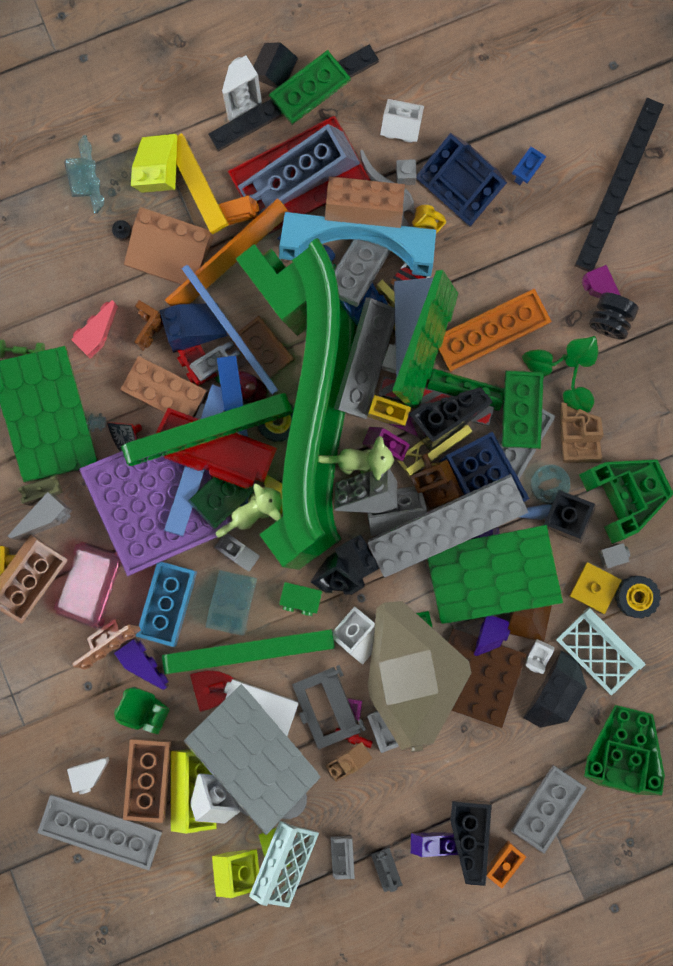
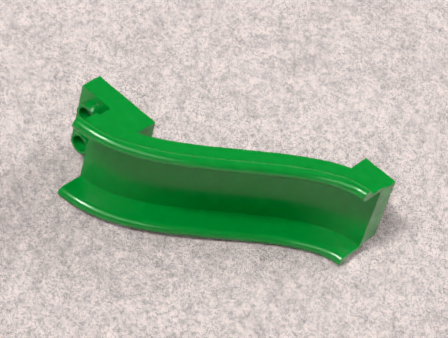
(307, 298)

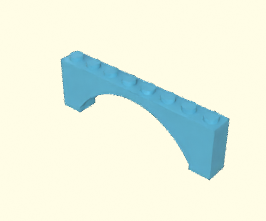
(411, 244)

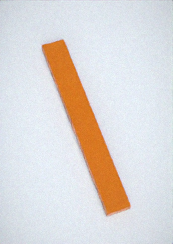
(227, 255)

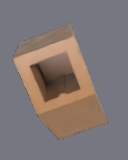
(348, 762)

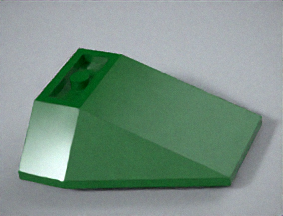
(627, 754)

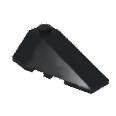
(442, 419)

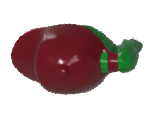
(251, 387)

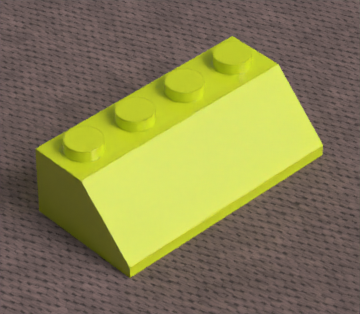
(184, 772)

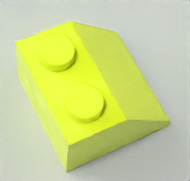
(235, 872)

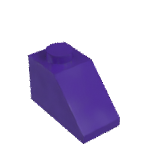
(491, 634)

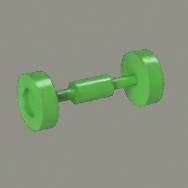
(19, 350)

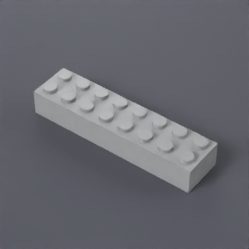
(447, 525)

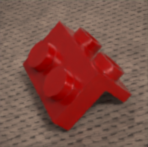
(187, 357)

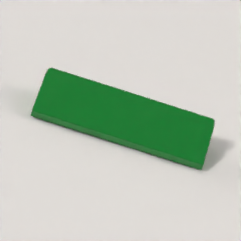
(454, 385)

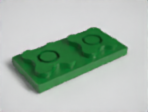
(309, 87)
(522, 409)

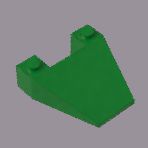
(634, 490)

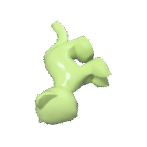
(377, 459)
(261, 504)

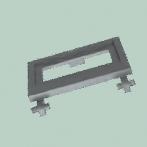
(338, 703)

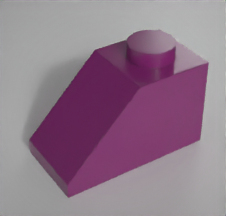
(599, 282)
(395, 444)

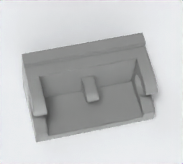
(381, 732)
(342, 857)

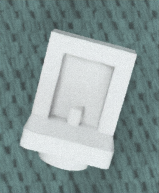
(539, 656)

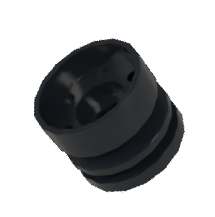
(614, 316)

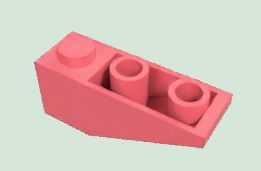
(95, 332)

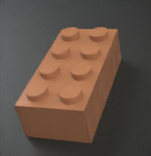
(364, 202)
(162, 389)
(28, 577)
(147, 780)

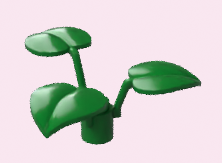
(579, 351)

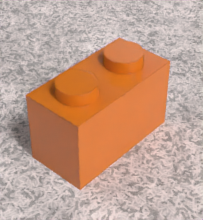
(505, 864)

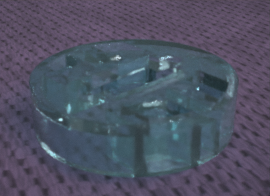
(560, 474)

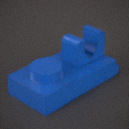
(528, 166)

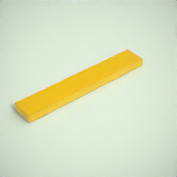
(199, 186)

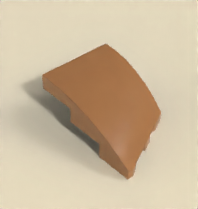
(580, 435)

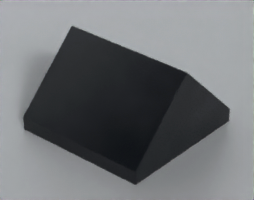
(275, 64)

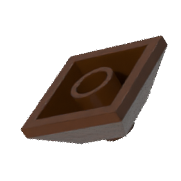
(530, 623)

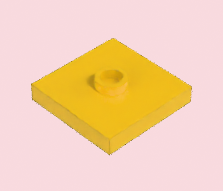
(595, 588)

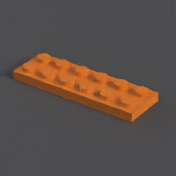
(493, 330)

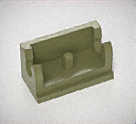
(35, 491)

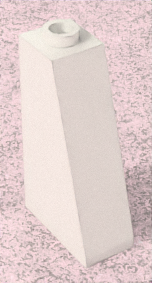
(278, 707)

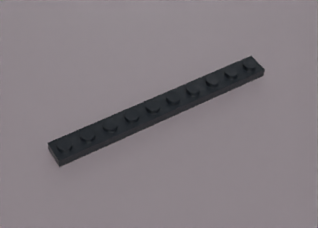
(269, 112)
(619, 185)

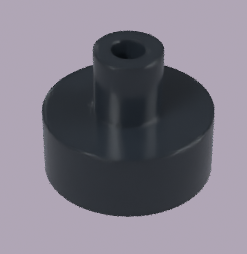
(121, 230)

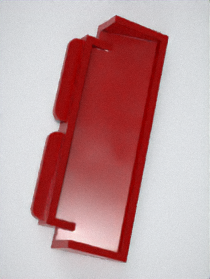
(227, 458)

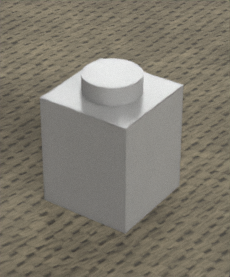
(406, 172)
(614, 555)

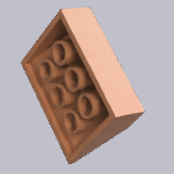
(166, 245)

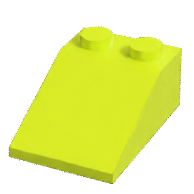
(155, 164)

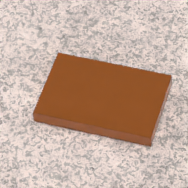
(265, 347)

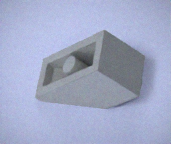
(237, 552)

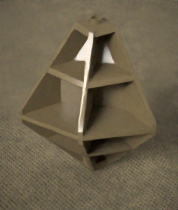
(413, 676)

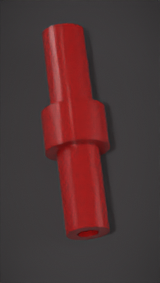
(357, 739)

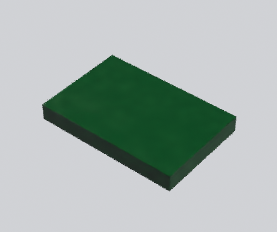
(218, 500)

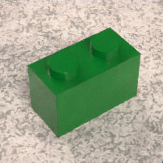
(300, 598)

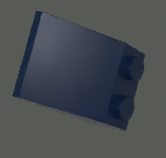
(190, 325)

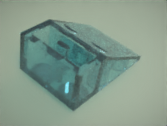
(231, 603)

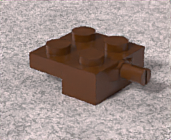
(436, 482)

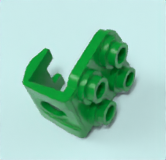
(138, 709)

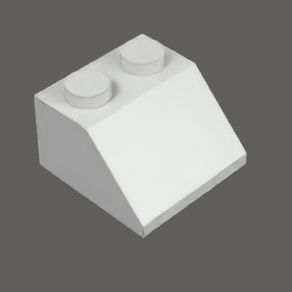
(402, 120)
(355, 635)
(212, 801)

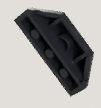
(558, 693)

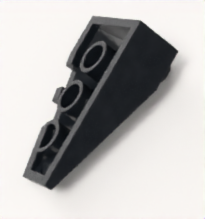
(471, 833)

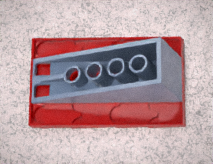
(299, 169)

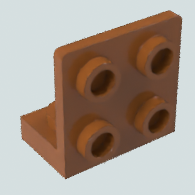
(153, 325)

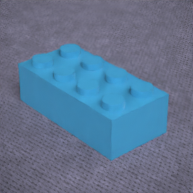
(166, 604)

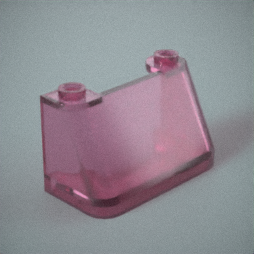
(88, 585)

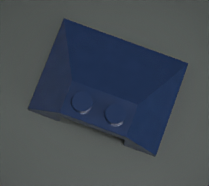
(461, 178)

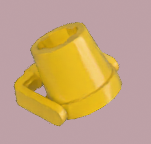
(426, 218)

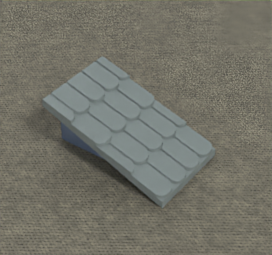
(252, 759)

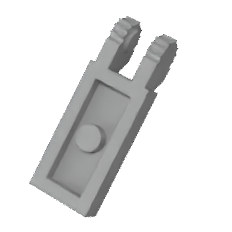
(208, 364)

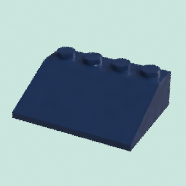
(481, 464)

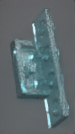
(83, 177)

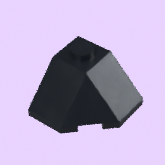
(334, 577)

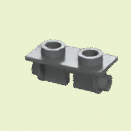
(386, 870)

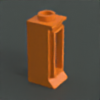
(239, 209)

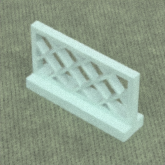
(615, 642)
(277, 860)

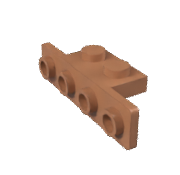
(104, 641)

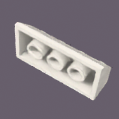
(241, 88)

